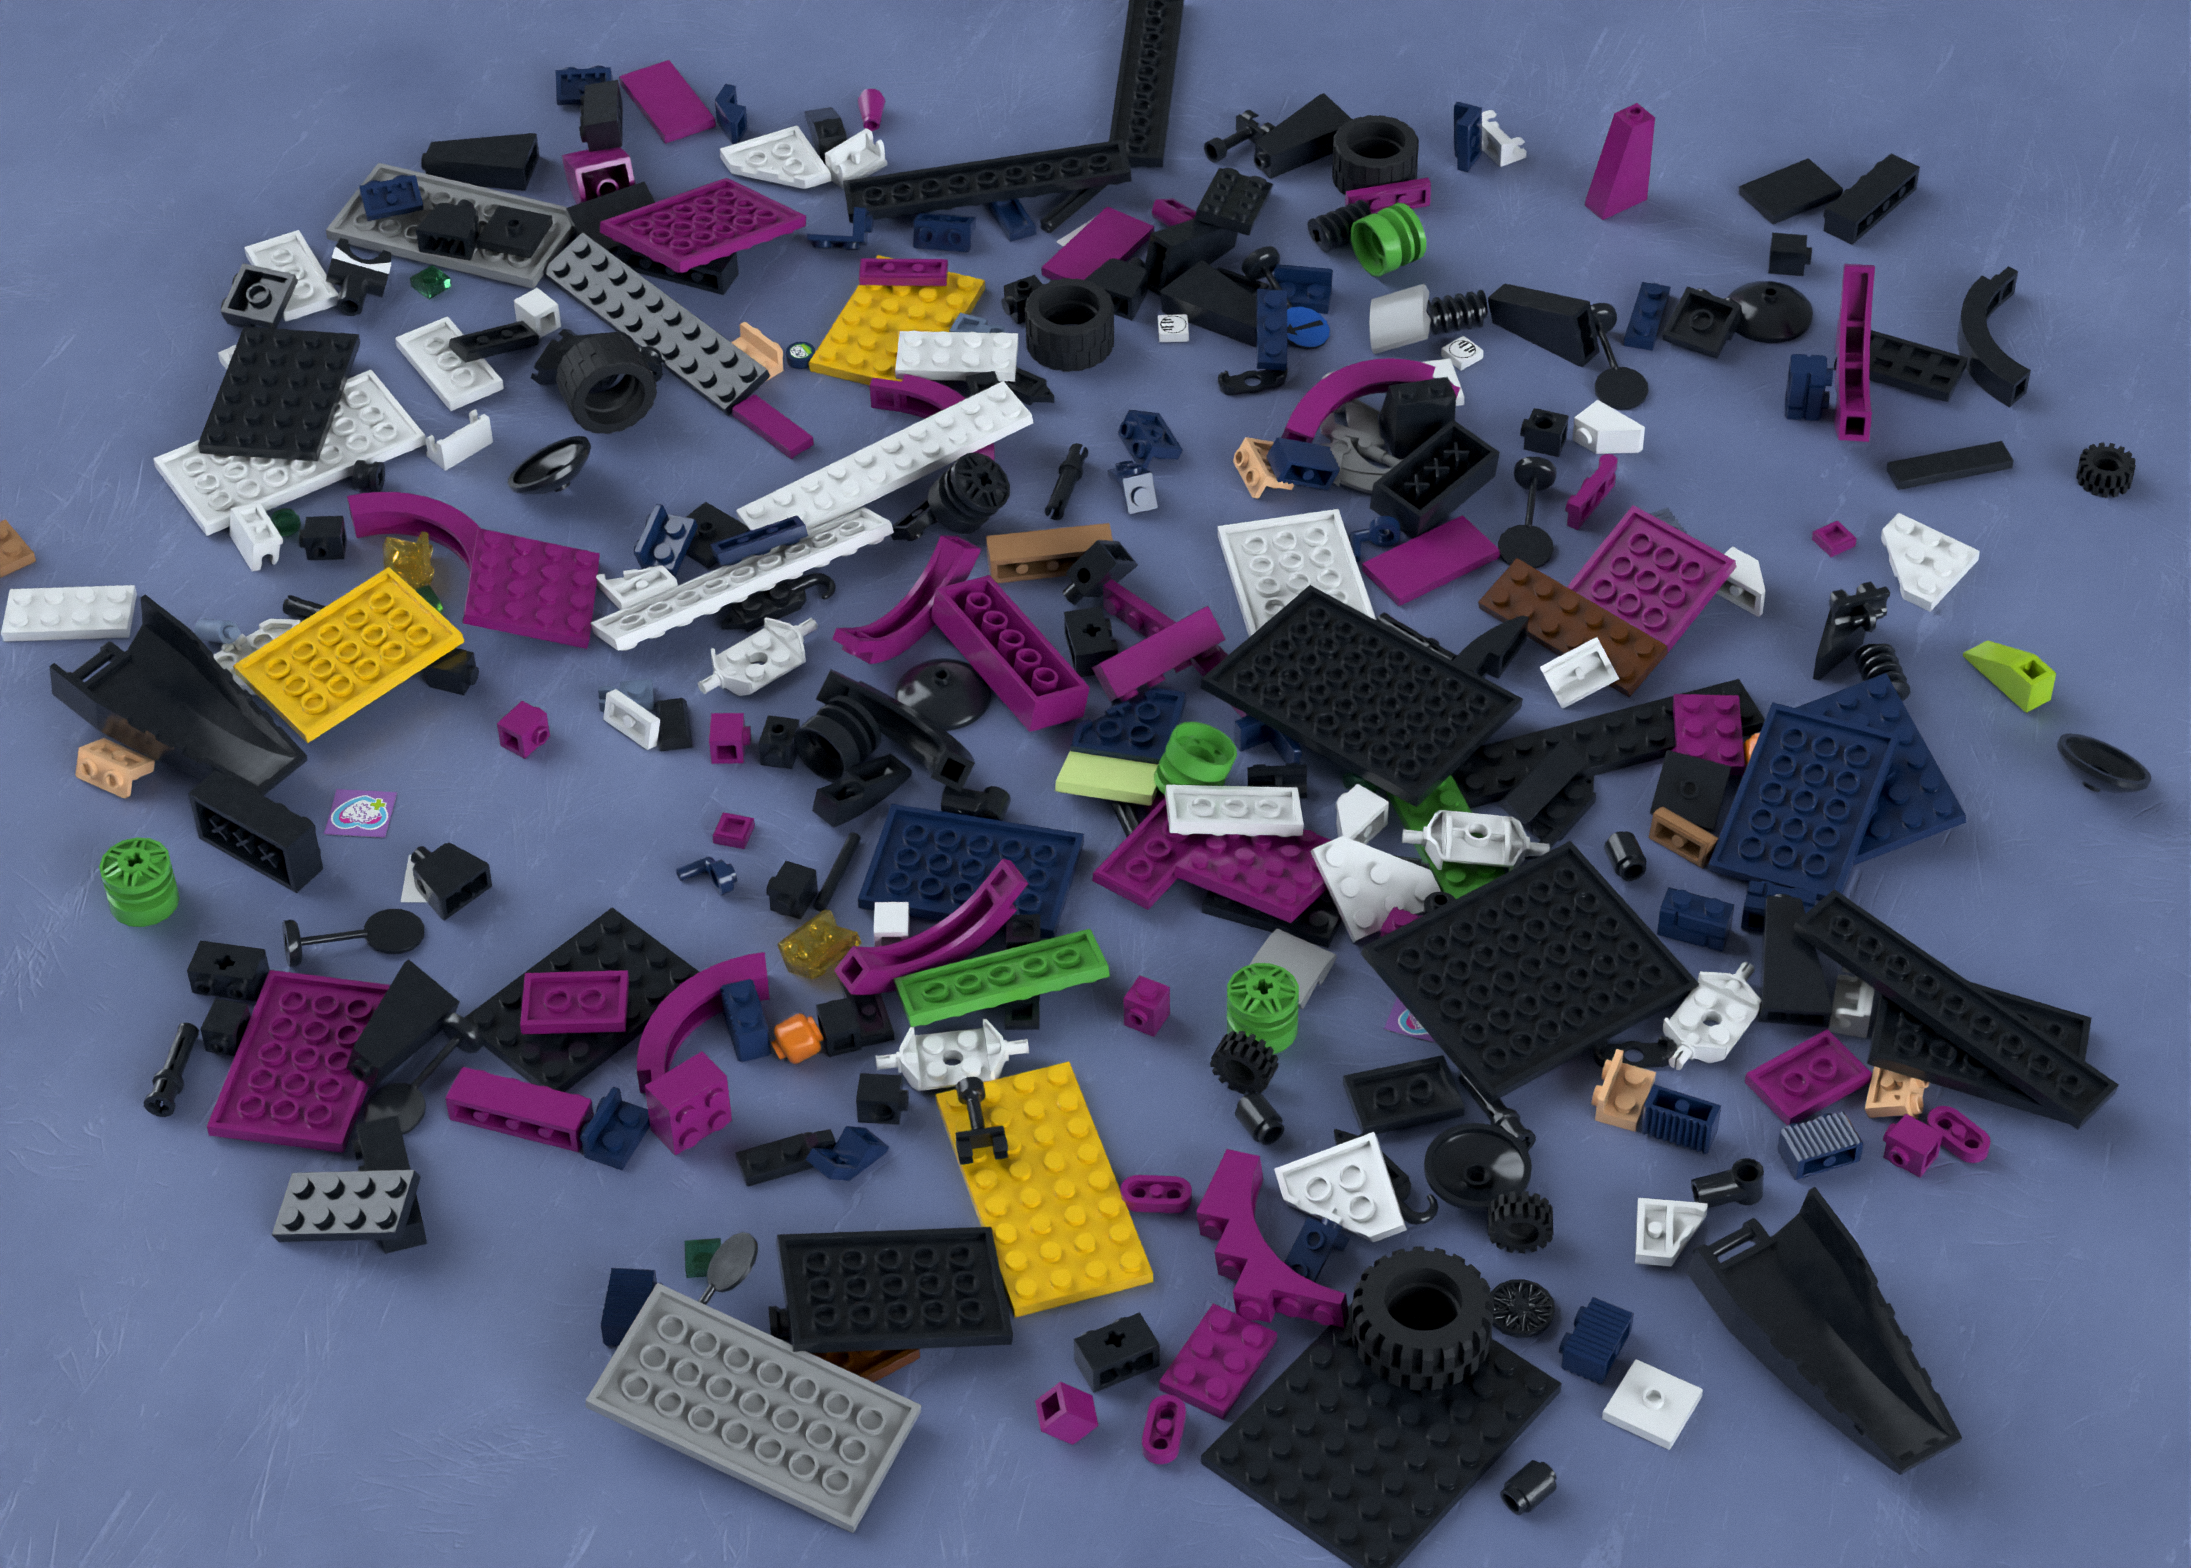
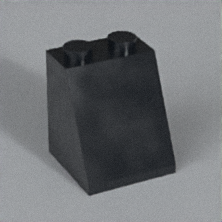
(1415, 413)

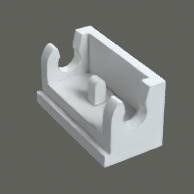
(1498, 144)
(855, 158)
(461, 443)
(254, 534)
(1579, 673)
(1851, 1006)

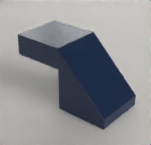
(729, 115)
(851, 1154)

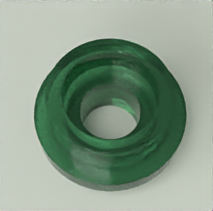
(286, 521)

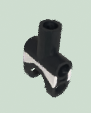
(357, 277)

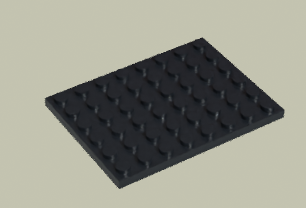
(1362, 695)
(1529, 971)
(1370, 1460)

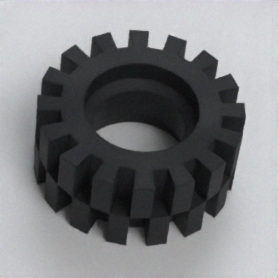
(2101, 481)
(1244, 1062)
(1520, 1222)

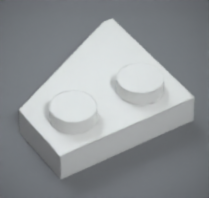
(636, 585)
(1665, 1229)

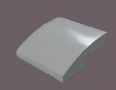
(1399, 319)
(1302, 959)

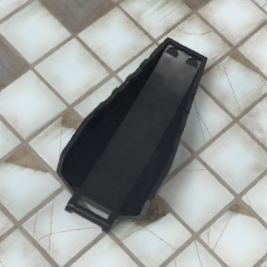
(178, 705)
(1826, 1332)

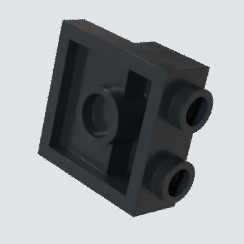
(258, 297)
(1703, 322)

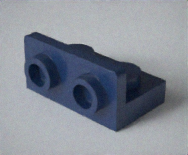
(572, 82)
(1467, 135)
(391, 197)
(943, 232)
(1306, 286)
(1147, 437)
(664, 540)
(614, 1131)

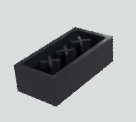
(1435, 479)
(256, 830)

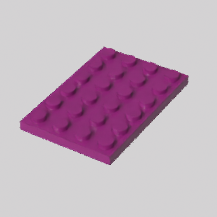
(702, 224)
(292, 1063)

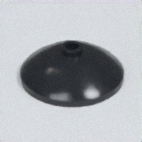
(1772, 311)
(551, 467)
(945, 692)
(2102, 765)
(1476, 1154)

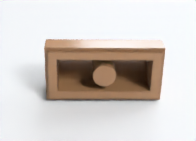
(1682, 837)

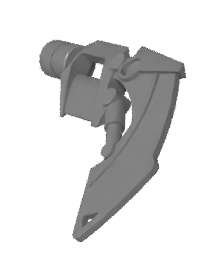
(1362, 434)

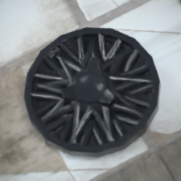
(1522, 1308)

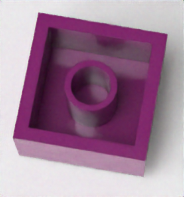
(688, 1103)

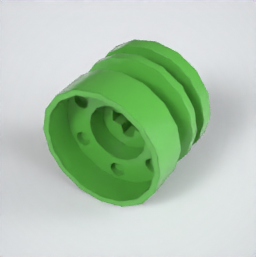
(1388, 239)
(1195, 757)
(139, 882)
(1264, 1003)

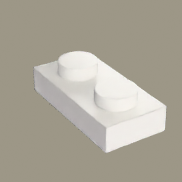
(631, 719)

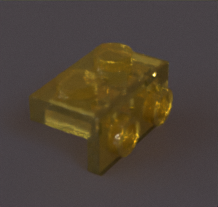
(410, 559)
(816, 946)

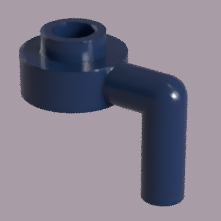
(1383, 532)
(721, 874)

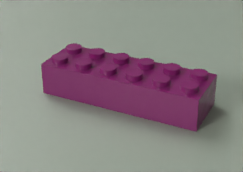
(1010, 653)

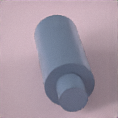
(217, 631)

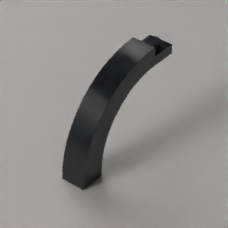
(1986, 362)
(933, 746)

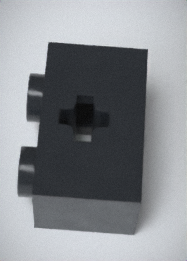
(1088, 639)
(228, 971)
(1116, 1352)

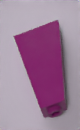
(1624, 163)

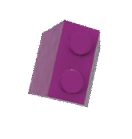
(597, 172)

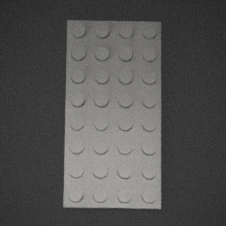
(400, 238)
(754, 1407)

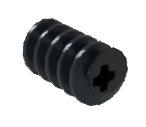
(1336, 225)
(1457, 310)
(1881, 659)

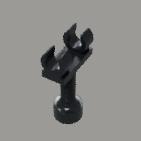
(1246, 129)
(971, 1093)

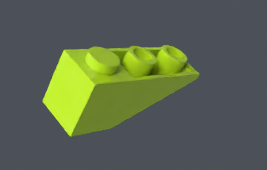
(2015, 672)

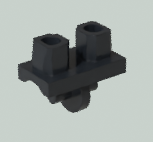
(1861, 608)
(1279, 776)

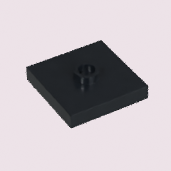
(514, 231)
(712, 527)
(1692, 788)

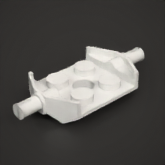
(777, 645)
(1450, 840)
(1718, 998)
(924, 1056)

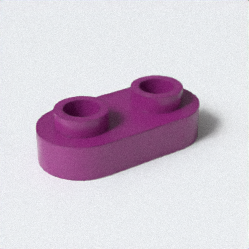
(1961, 1134)
(1156, 1193)
(1163, 1432)

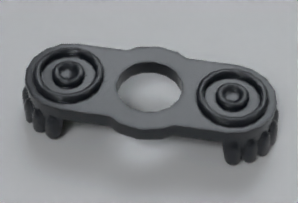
(1235, 384)
(1654, 1053)

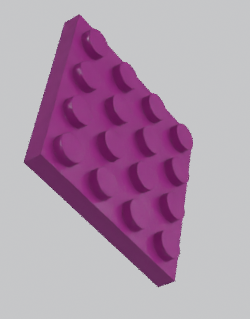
(1653, 576)
(531, 588)
(1258, 871)

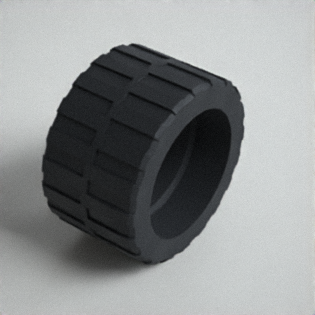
(1374, 153)
(1069, 303)
(617, 406)

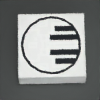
(1173, 328)
(1462, 353)

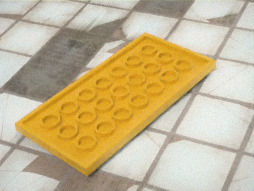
(1054, 1198)

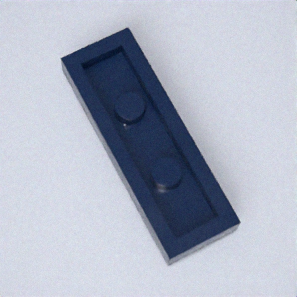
(1647, 316)
(1271, 329)
(759, 541)

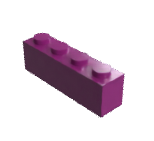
(1158, 654)
(518, 1108)

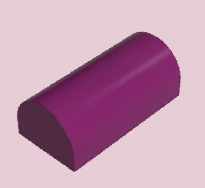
(1171, 212)

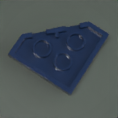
(1133, 729)

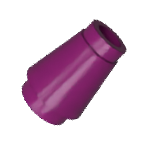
(871, 107)

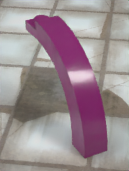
(1349, 384)
(917, 397)
(410, 515)
(911, 617)
(951, 940)
(691, 1006)

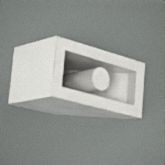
(1607, 430)
(1745, 583)
(1361, 814)

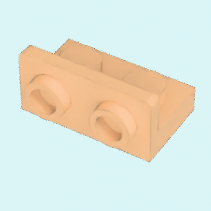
(760, 348)
(1255, 468)
(111, 766)
(1623, 1093)
(1894, 1095)

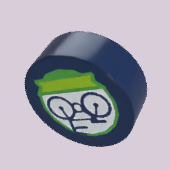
(799, 354)

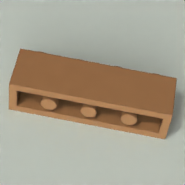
(1040, 552)

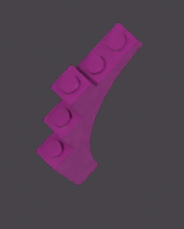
(1852, 348)
(1242, 1254)

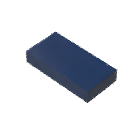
(1012, 219)

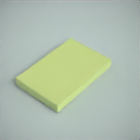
(1108, 778)

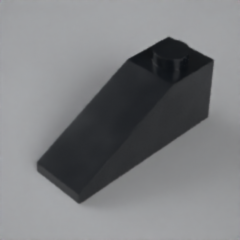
(825, 129)
(1836, 646)

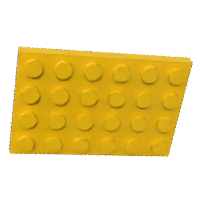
(868, 328)
(348, 654)

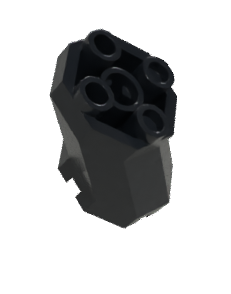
(554, 352)

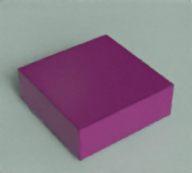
(1834, 538)
(733, 830)

